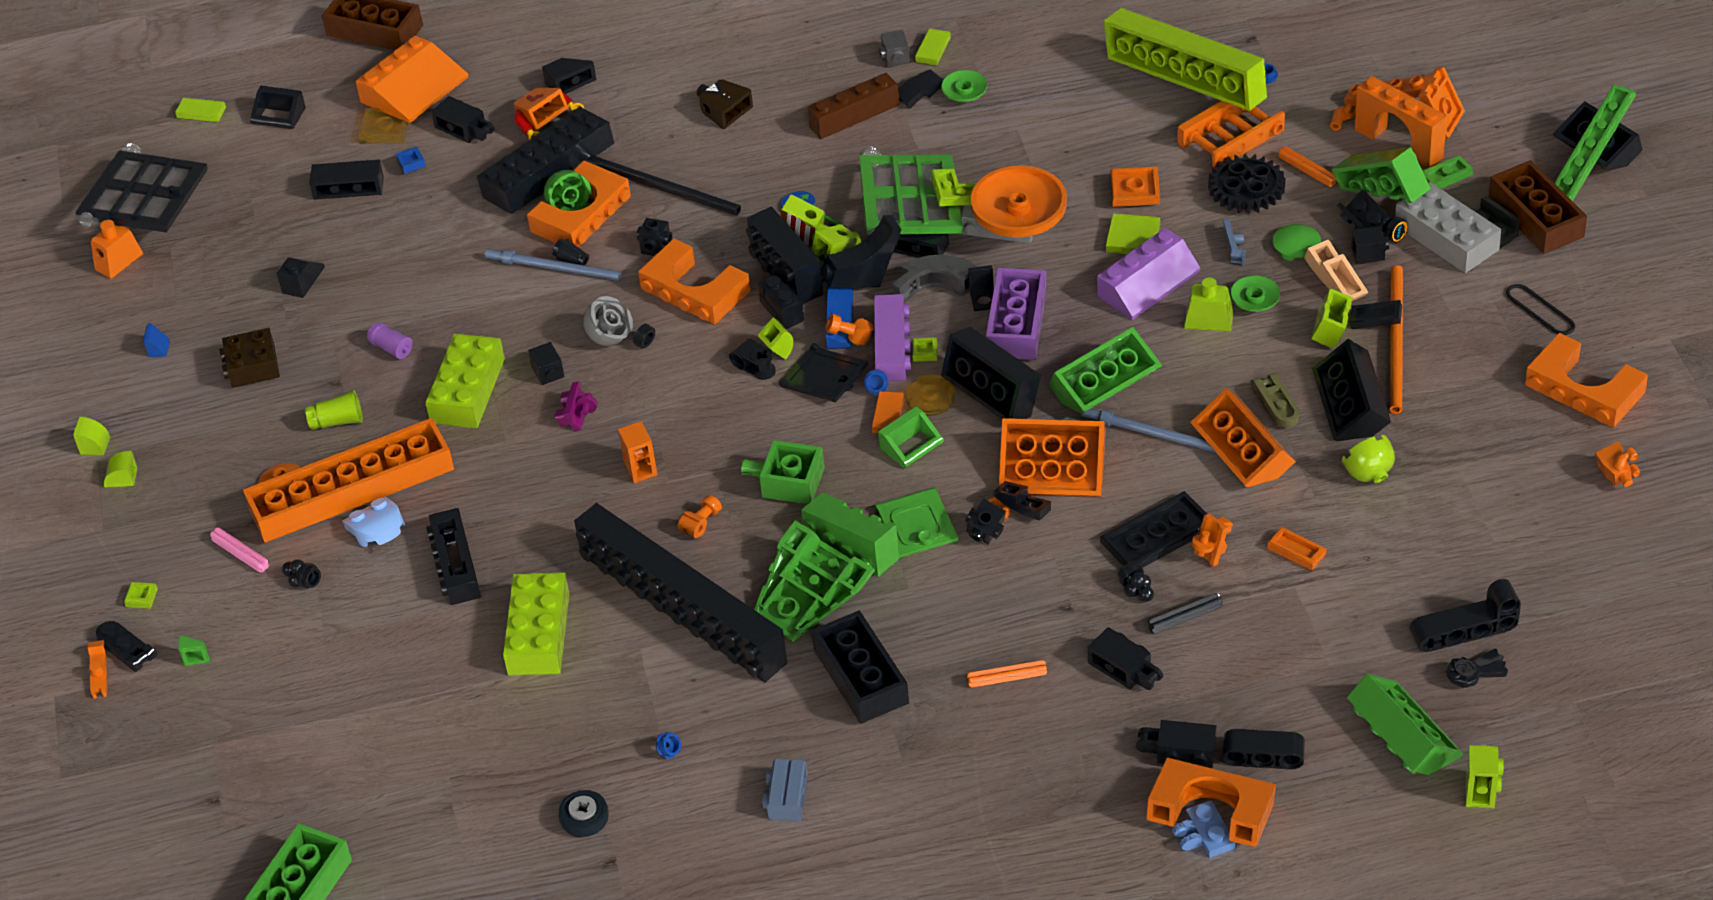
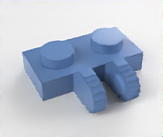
(1204, 829)

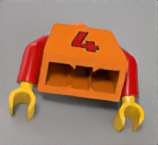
(539, 108)

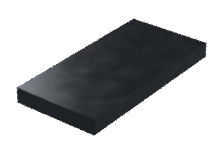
(1155, 531)

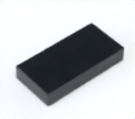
(1376, 314)

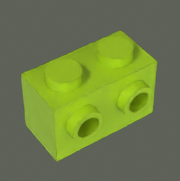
(1483, 776)

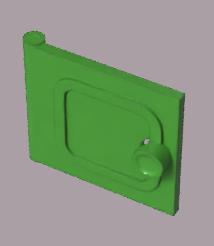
(919, 521)

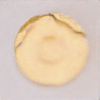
(930, 394)

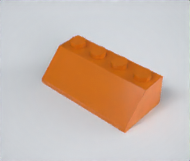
(1242, 440)

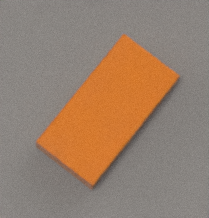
(887, 410)
(1296, 548)

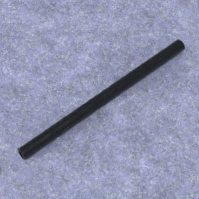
(667, 186)

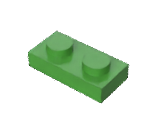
(1448, 172)

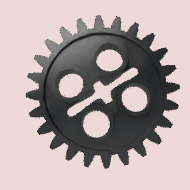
(1246, 183)

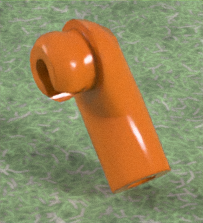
(1341, 115)

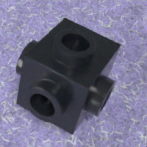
(653, 236)
(985, 522)

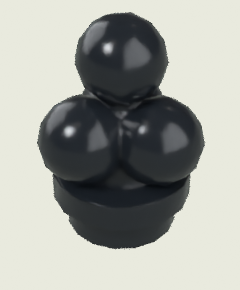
(301, 574)
(1135, 582)

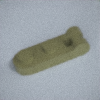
(1277, 400)

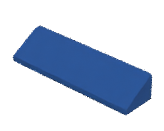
(839, 303)

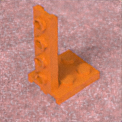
(1432, 90)

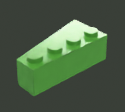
(1383, 173)
(852, 532)

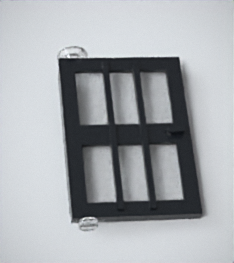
(141, 190)

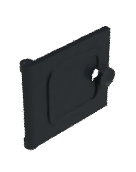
(820, 373)

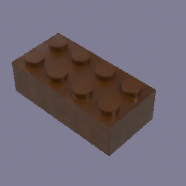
(373, 22)
(1543, 208)

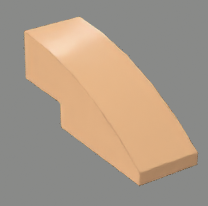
(1334, 270)

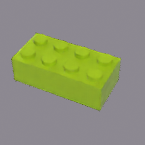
(465, 380)
(536, 624)

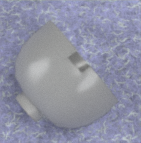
(607, 321)

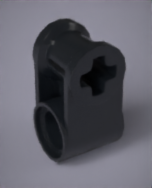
(753, 359)

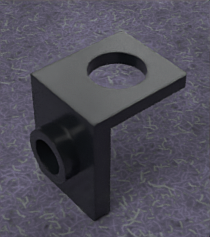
(981, 285)

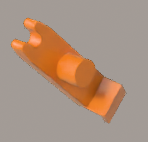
(98, 668)

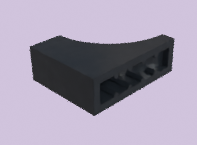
(866, 262)

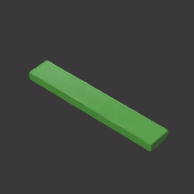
(1594, 140)

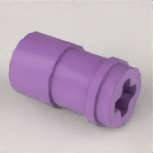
(390, 340)

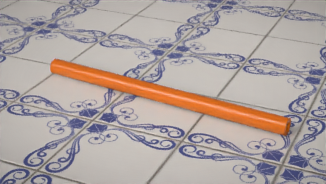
(1396, 344)

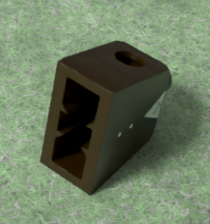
(724, 102)

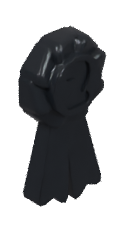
(1467, 673)

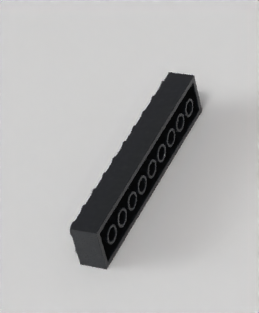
(681, 592)

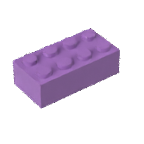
(1018, 311)

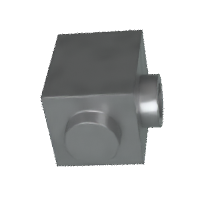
(894, 48)

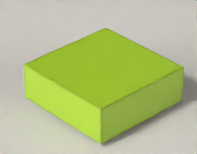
(925, 349)
(140, 595)

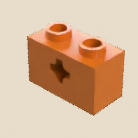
(637, 452)

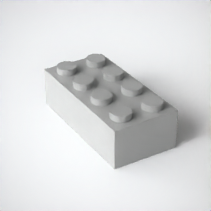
(1450, 228)

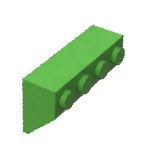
(1104, 372)
(1403, 725)

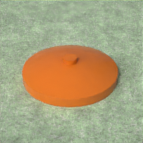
(1018, 201)

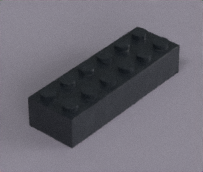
(560, 147)

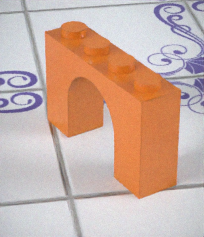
(1426, 125)
(608, 193)
(707, 301)
(1604, 402)
(1184, 782)

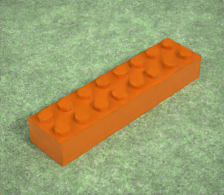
(348, 480)

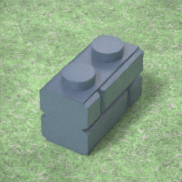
(786, 790)

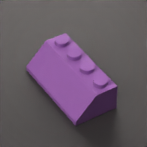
(1147, 274)

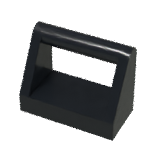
(277, 99)

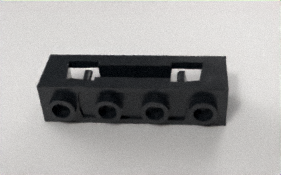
(462, 585)

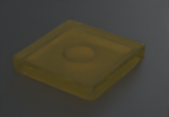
(382, 128)

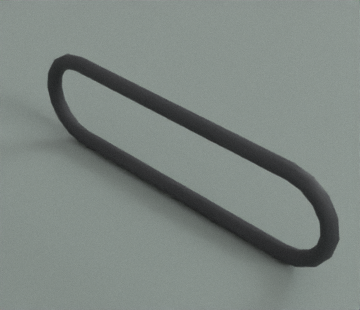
(1535, 315)

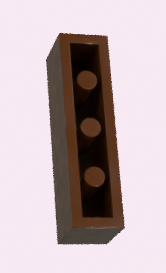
(853, 105)

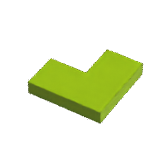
(948, 189)

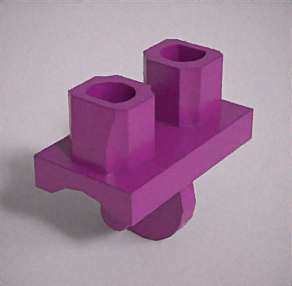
(576, 407)

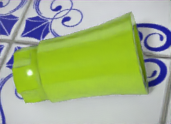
(335, 411)

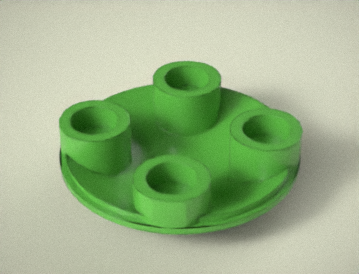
(1294, 240)

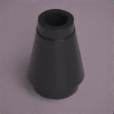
(569, 252)

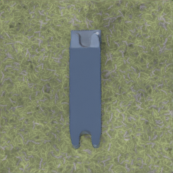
(1237, 255)

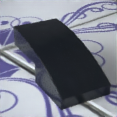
(923, 84)
(1016, 498)

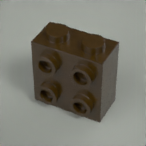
(249, 357)

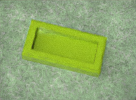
(933, 47)
(200, 109)

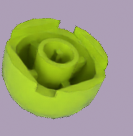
(1370, 460)

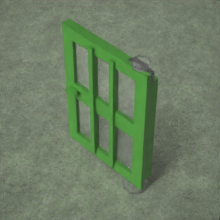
(905, 190)

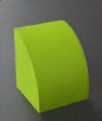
(777, 338)
(91, 437)
(121, 470)

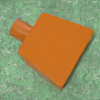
(114, 249)

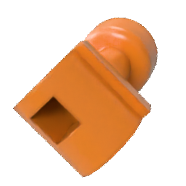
(858, 332)
(696, 524)

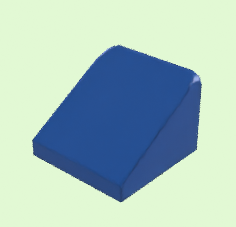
(155, 341)

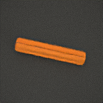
(1307, 166)
(1006, 673)

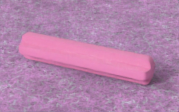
(239, 550)

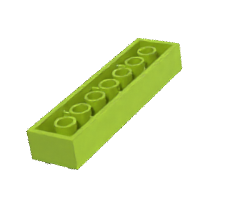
(1186, 59)

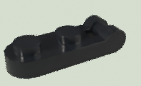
(125, 645)

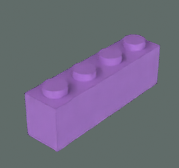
(890, 336)

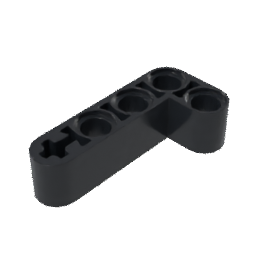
(1469, 622)

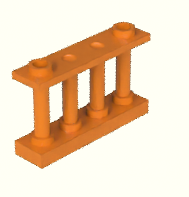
(1220, 114)

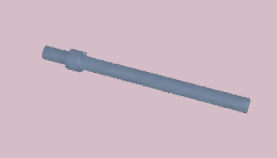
(510, 257)
(1111, 419)

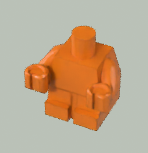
(1615, 466)

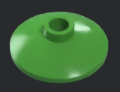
(964, 85)
(1255, 293)

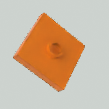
(1135, 186)

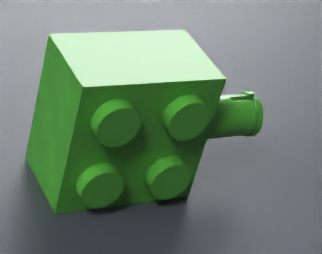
(789, 471)

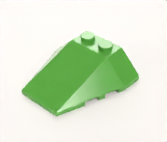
(808, 582)

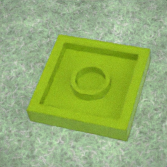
(1130, 232)

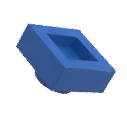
(410, 160)

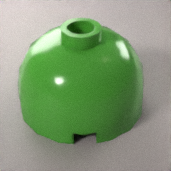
(567, 190)

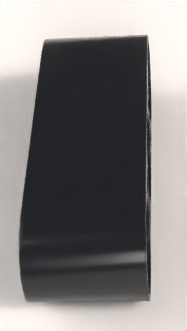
(1263, 749)

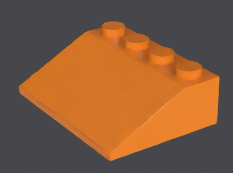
(410, 80)
(1053, 456)

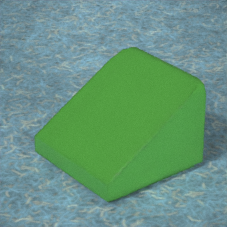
(193, 651)

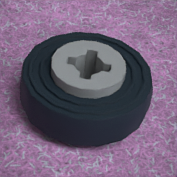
(576, 821)

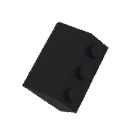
(1619, 151)

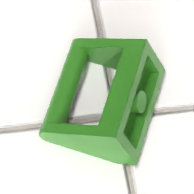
(902, 430)

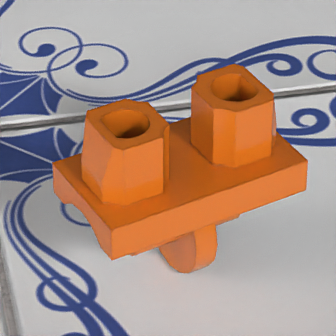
(1211, 539)

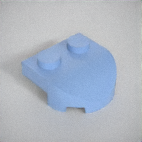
(376, 522)

